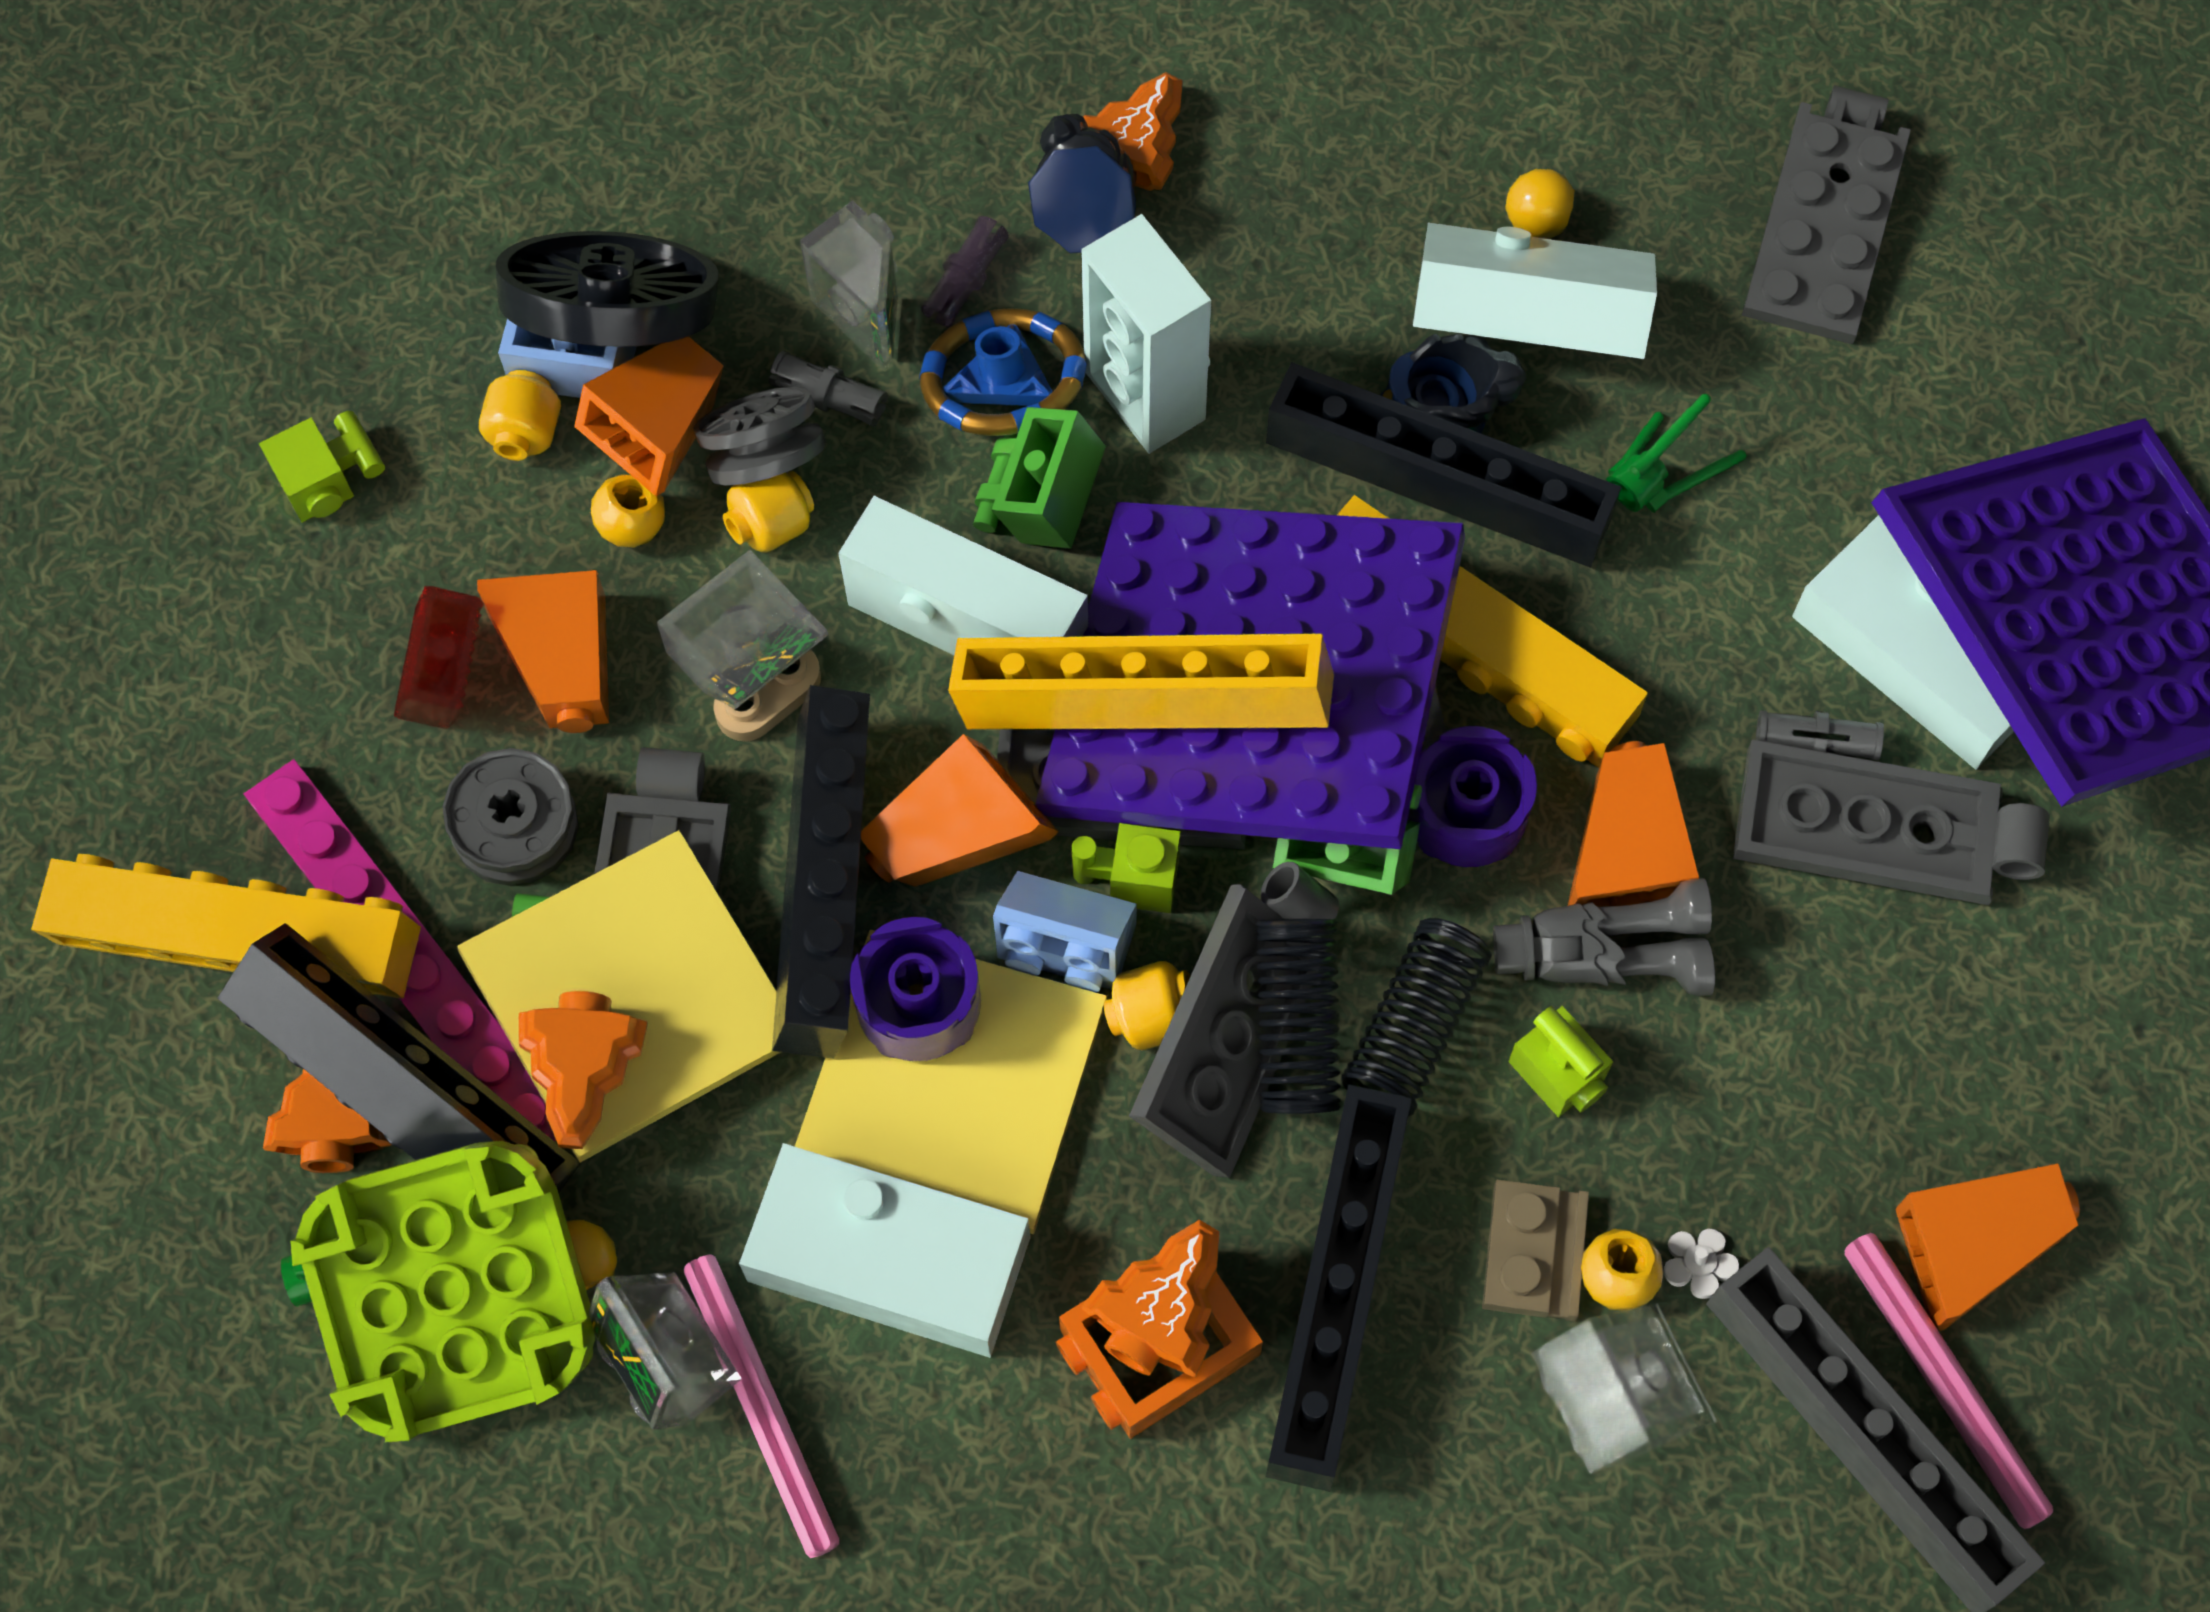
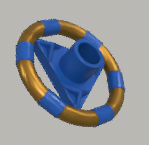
(1001, 371)

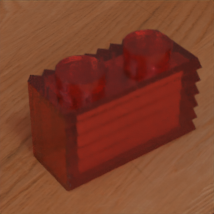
(438, 657)

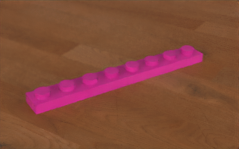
(435, 989)

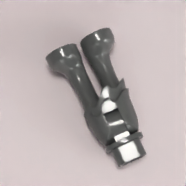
(1575, 947)

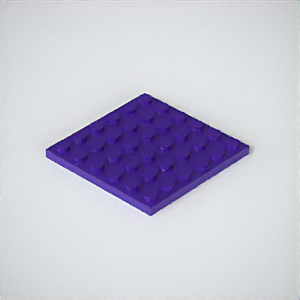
(1363, 582)
(2075, 599)

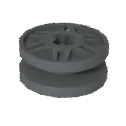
(760, 436)
(498, 787)

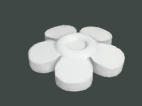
(1699, 1262)

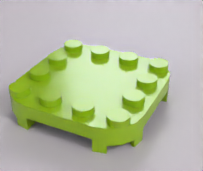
(445, 1289)

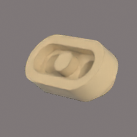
(771, 702)

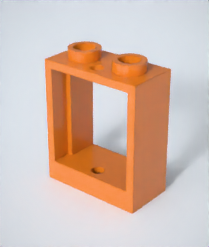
(1112, 1400)

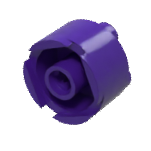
(1504, 791)
(921, 1024)

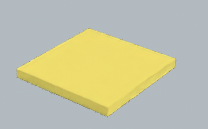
(663, 953)
(976, 1119)

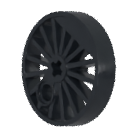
(606, 288)

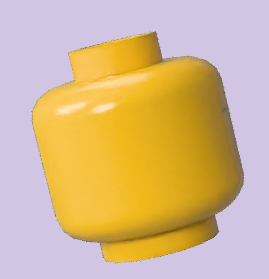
(519, 415)
(768, 511)
(1145, 1003)

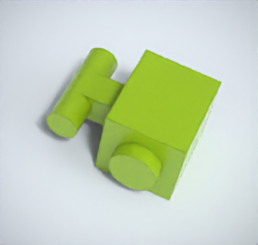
(313, 469)
(1139, 867)
(1561, 1062)

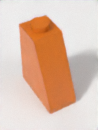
(648, 409)
(556, 641)
(954, 819)
(1633, 832)
(1982, 1234)

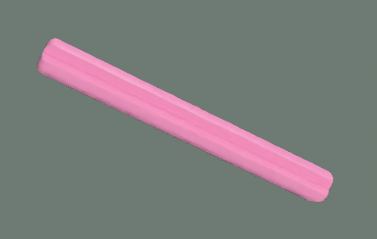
(1948, 1381)
(763, 1408)

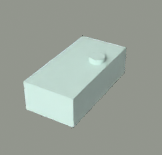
(1536, 290)
(1145, 333)
(948, 585)
(1891, 632)
(886, 1250)

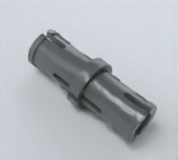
(829, 388)
(1861, 739)

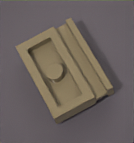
(1535, 1250)

